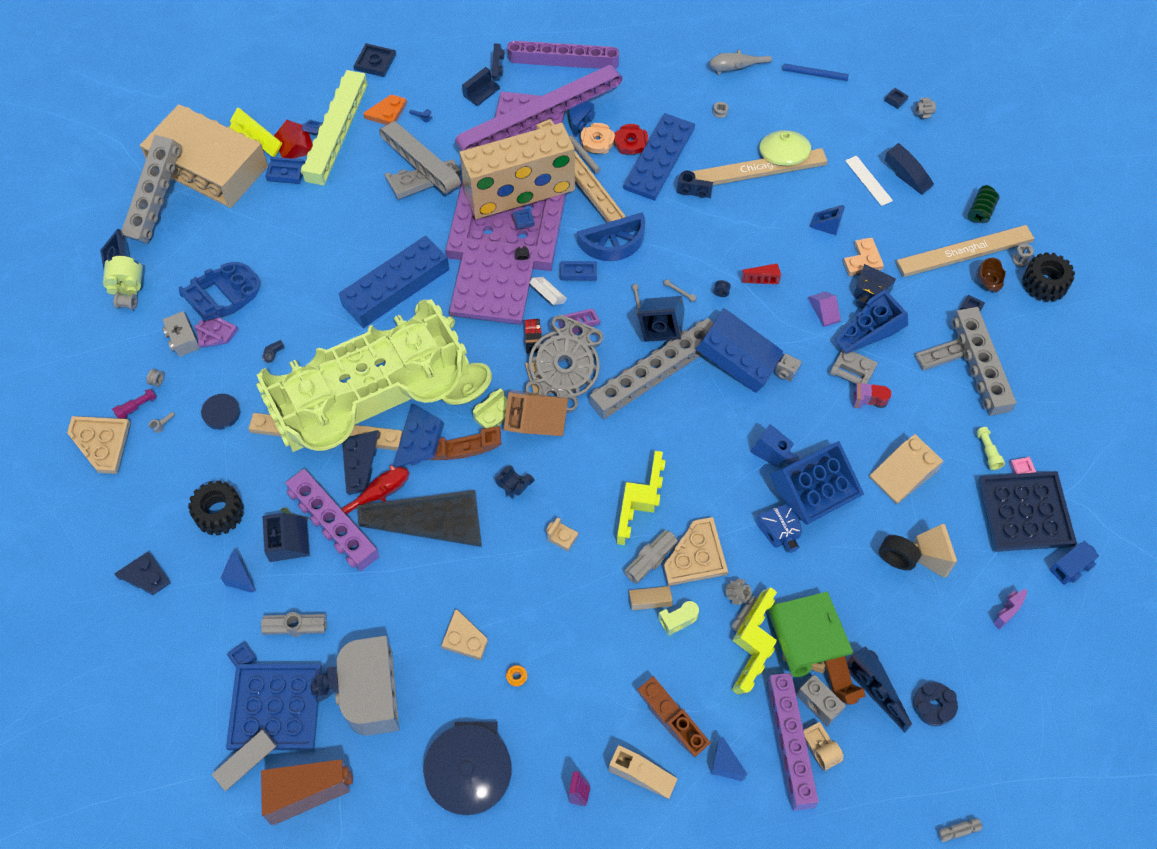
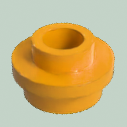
(516, 670)

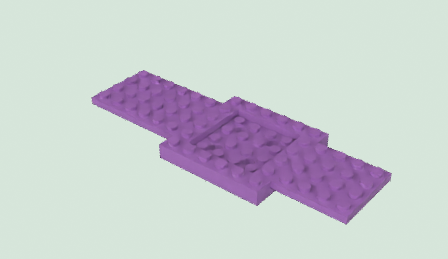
(489, 278)

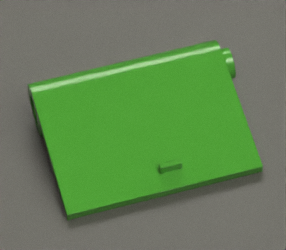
(809, 632)

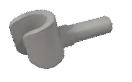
(159, 424)

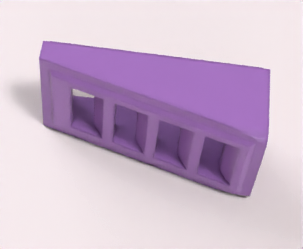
(582, 315)

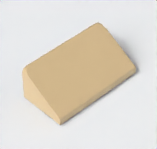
(650, 598)

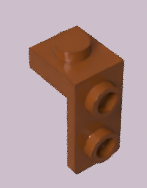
(841, 681)

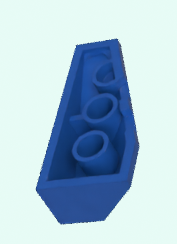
(877, 321)

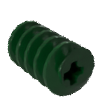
(983, 205)

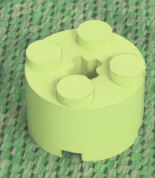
(122, 275)

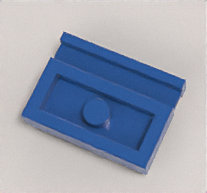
(284, 170)

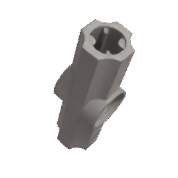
(651, 556)
(281, 624)

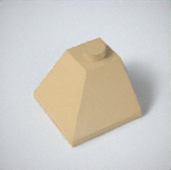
(936, 550)

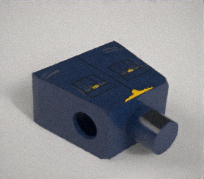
(871, 283)

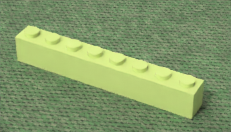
(334, 128)

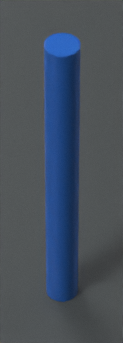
(818, 72)

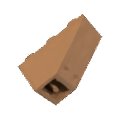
(535, 413)

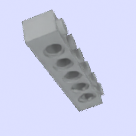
(148, 180)
(991, 367)

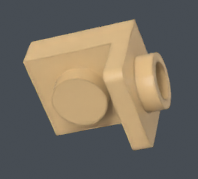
(561, 535)

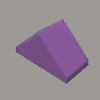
(826, 308)

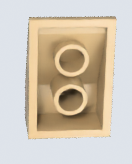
(906, 469)

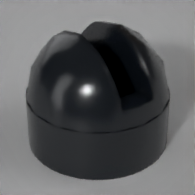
(522, 254)

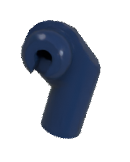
(270, 351)

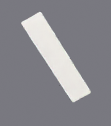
(869, 181)

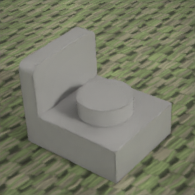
(787, 367)

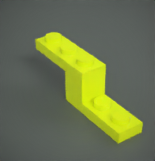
(640, 498)
(754, 641)

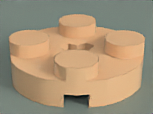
(597, 146)

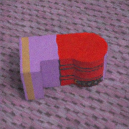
(871, 395)

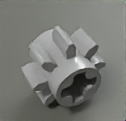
(925, 108)
(738, 591)

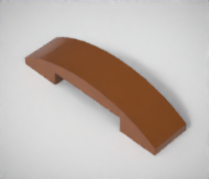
(469, 446)

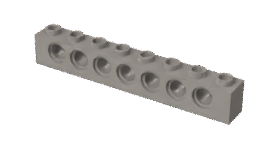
(606, 406)

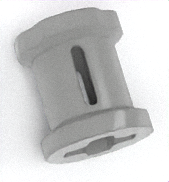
(1020, 253)
(125, 301)

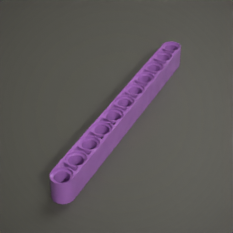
(540, 108)

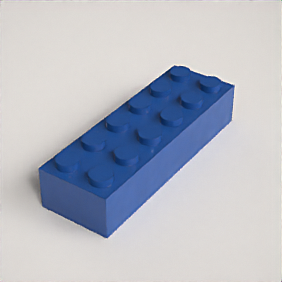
(394, 281)

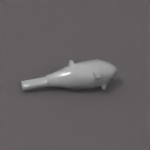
(734, 61)

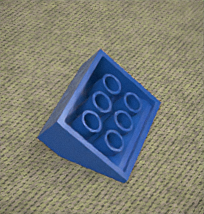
(740, 350)
(818, 483)

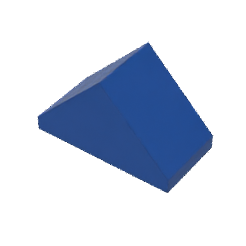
(828, 219)
(236, 574)
(726, 762)

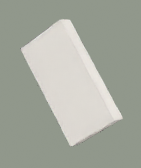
(548, 290)

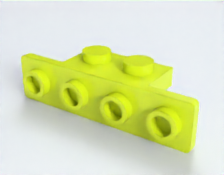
(243, 123)

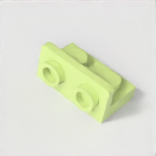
(492, 410)

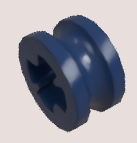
(722, 288)

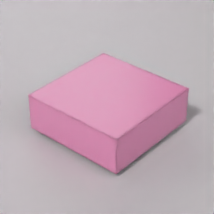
(1022, 465)

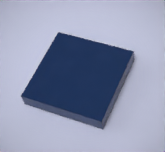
(375, 60)

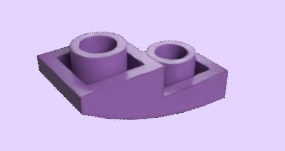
(1013, 604)

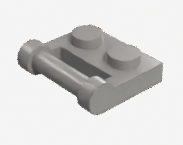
(855, 364)

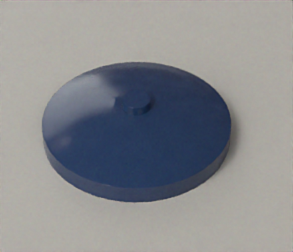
(467, 769)

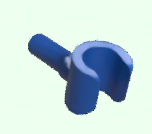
(425, 116)

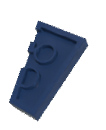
(358, 460)

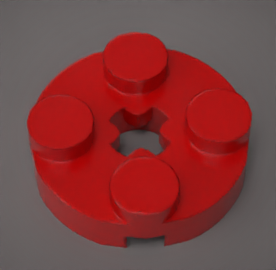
(622, 141)

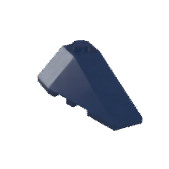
(871, 676)

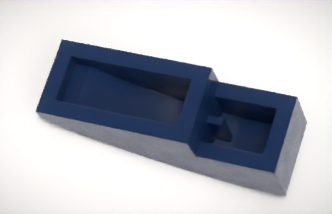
(909, 168)

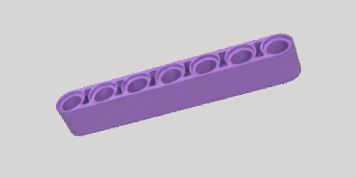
(562, 54)

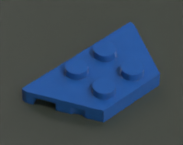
(419, 437)

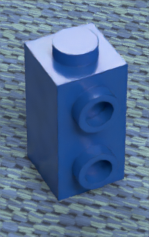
(1074, 562)

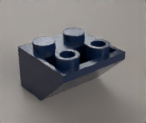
(285, 537)

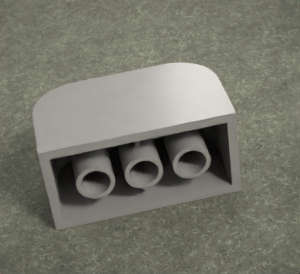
(367, 686)

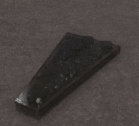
(439, 517)

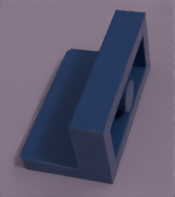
(480, 87)

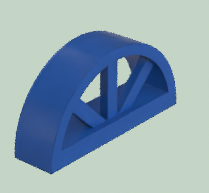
(610, 230)

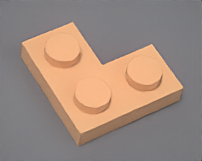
(866, 255)

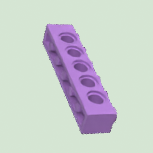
(304, 483)
(792, 742)

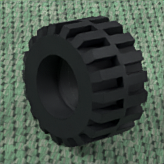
(1052, 266)
(208, 496)

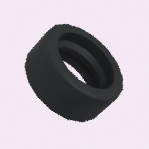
(899, 552)

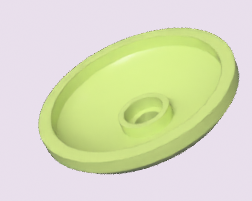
(785, 147)
(470, 385)

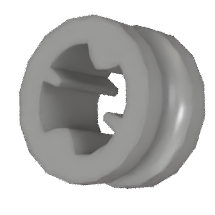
(720, 113)
(155, 377)

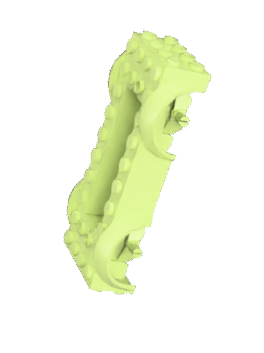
(321, 411)

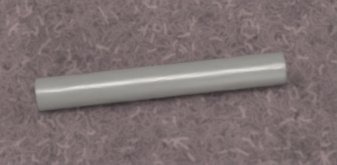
(584, 155)

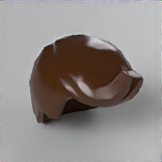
(991, 274)

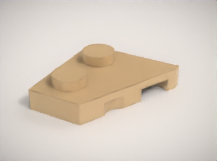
(464, 638)

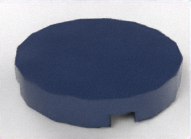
(220, 411)

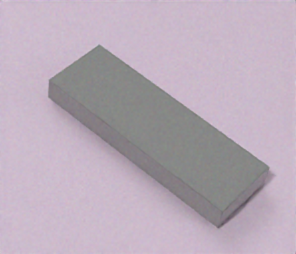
(939, 355)
(244, 760)

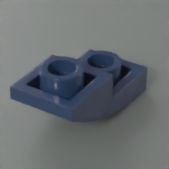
(325, 684)

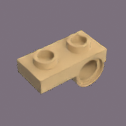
(822, 747)

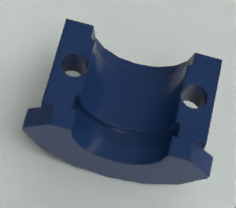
(512, 482)

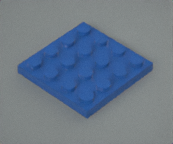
(274, 700)

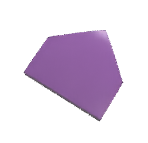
(215, 332)

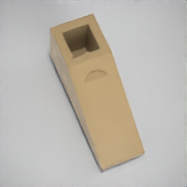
(642, 772)

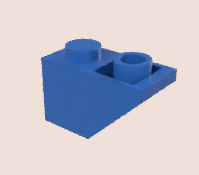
(580, 116)

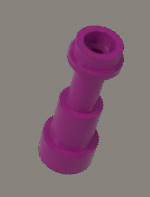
(122, 411)

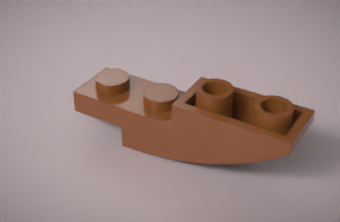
(672, 717)

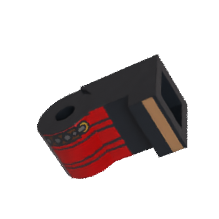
(533, 333)

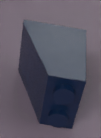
(661, 318)

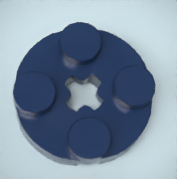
(925, 709)

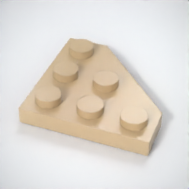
(100, 440)
(696, 555)

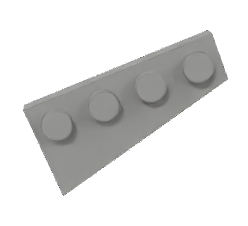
(413, 181)

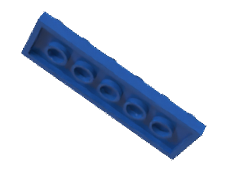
(659, 156)

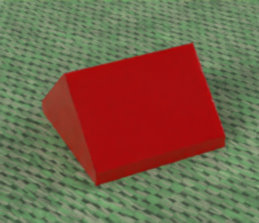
(294, 140)

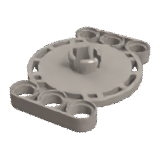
(571, 347)

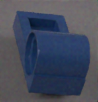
(690, 186)

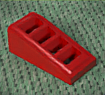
(762, 275)

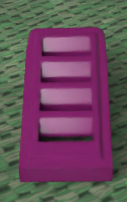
(579, 790)

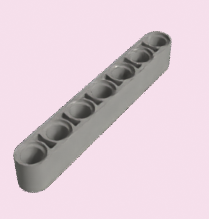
(420, 157)

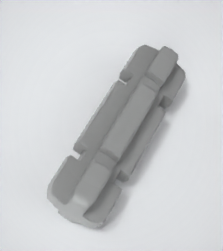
(741, 617)
(960, 829)

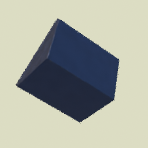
(114, 247)

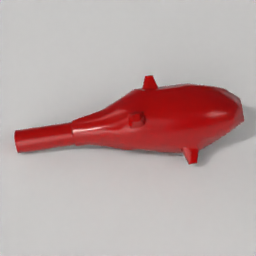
(380, 488)

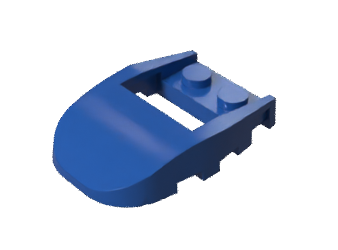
(233, 279)

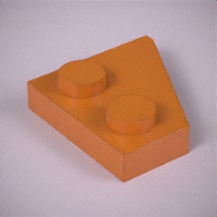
(386, 110)

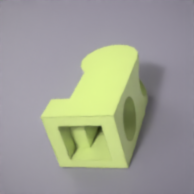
(679, 618)

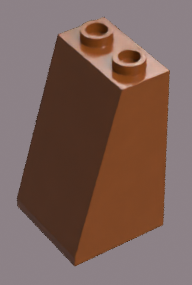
(302, 787)

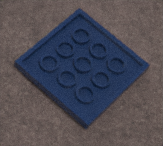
(1026, 511)

